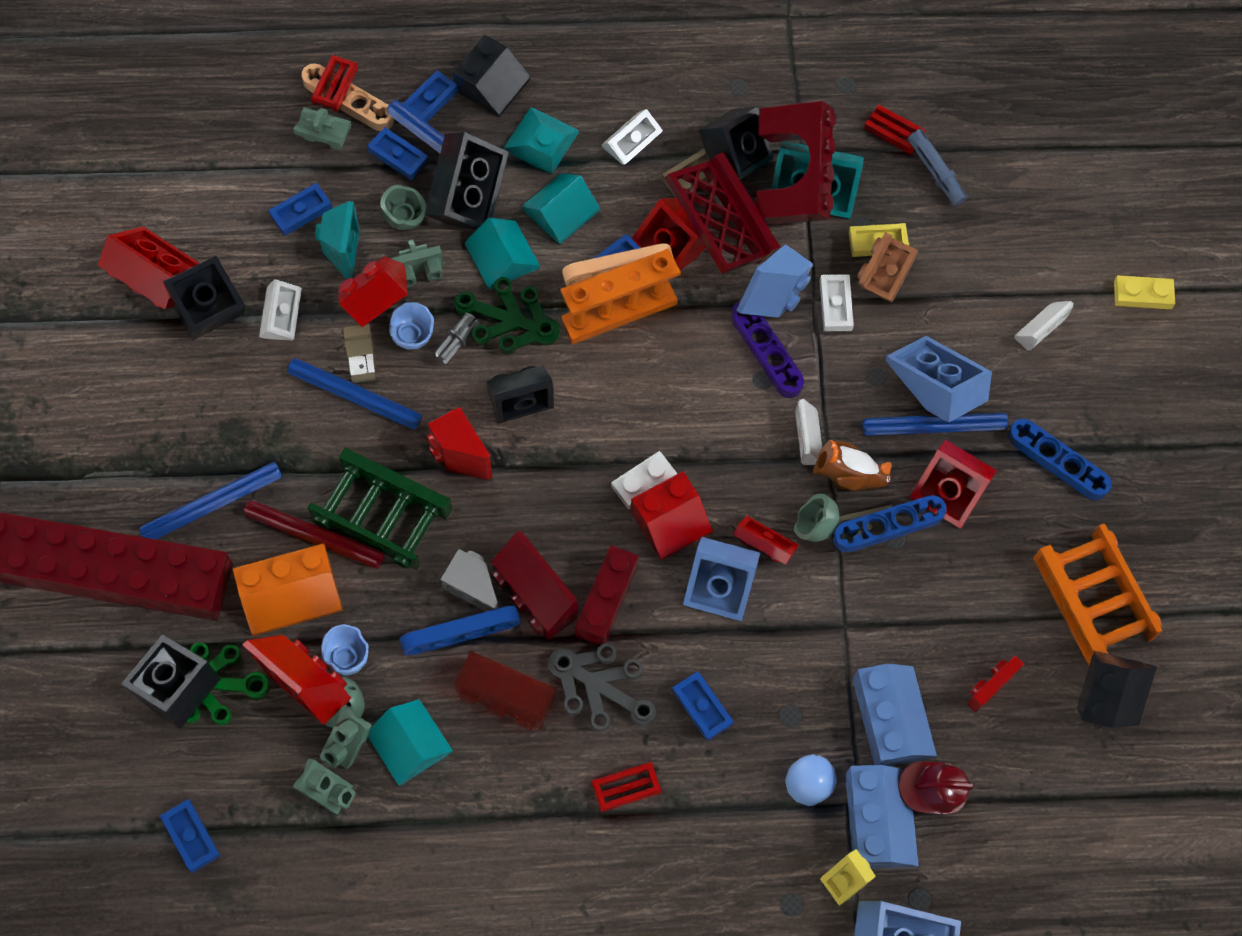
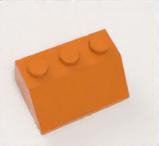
(287, 589)

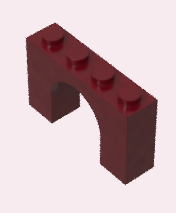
(811, 196)

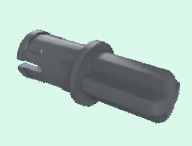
(455, 339)

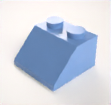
(776, 284)
(721, 578)

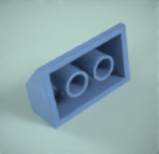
(893, 714)
(879, 818)

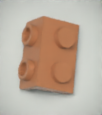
(887, 267)

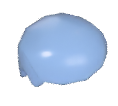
(411, 325)
(344, 650)
(811, 780)

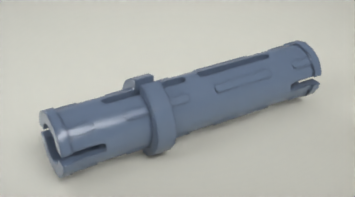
(944, 177)

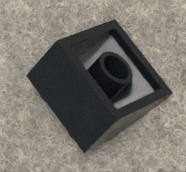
(490, 76)
(739, 139)
(204, 297)
(521, 393)
(171, 681)
(1115, 691)

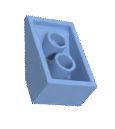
(941, 378)
(888, 919)

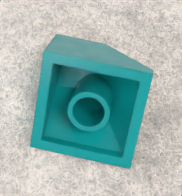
(541, 140)
(340, 237)

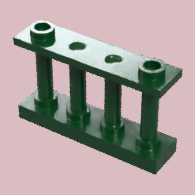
(381, 479)

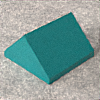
(562, 206)
(501, 251)
(408, 741)

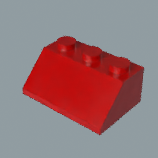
(144, 262)
(300, 675)

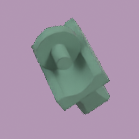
(322, 128)
(420, 259)
(345, 739)
(325, 787)

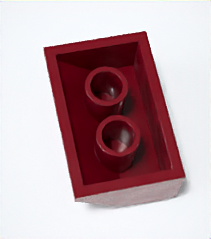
(534, 586)

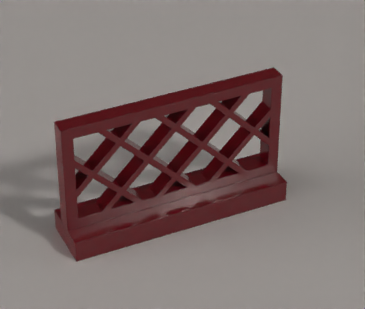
(737, 207)

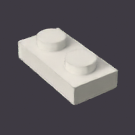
(836, 303)
(642, 477)

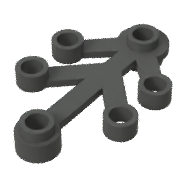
(597, 684)

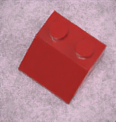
(671, 226)
(373, 290)
(458, 446)
(955, 479)
(671, 515)

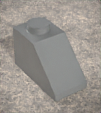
(470, 580)

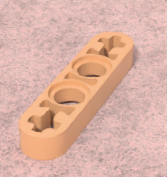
(354, 93)
(589, 268)

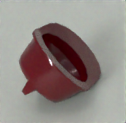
(934, 787)

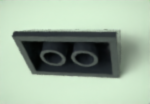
(466, 181)

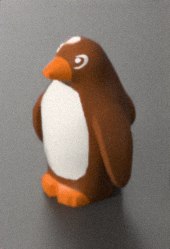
(851, 467)

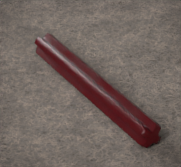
(313, 534)

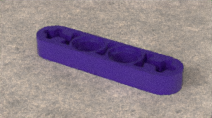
(770, 347)

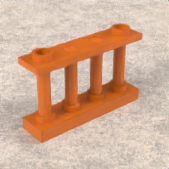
(619, 296)
(1079, 617)

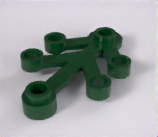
(510, 319)

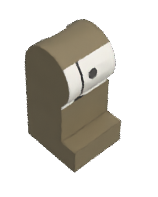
(360, 353)

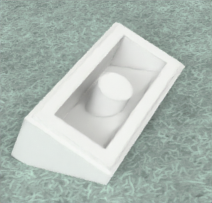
(632, 137)
(280, 311)
(1043, 324)
(808, 432)

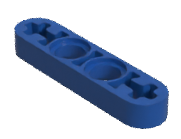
(1056, 463)
(888, 521)
(459, 630)

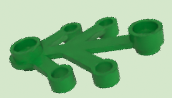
(228, 684)

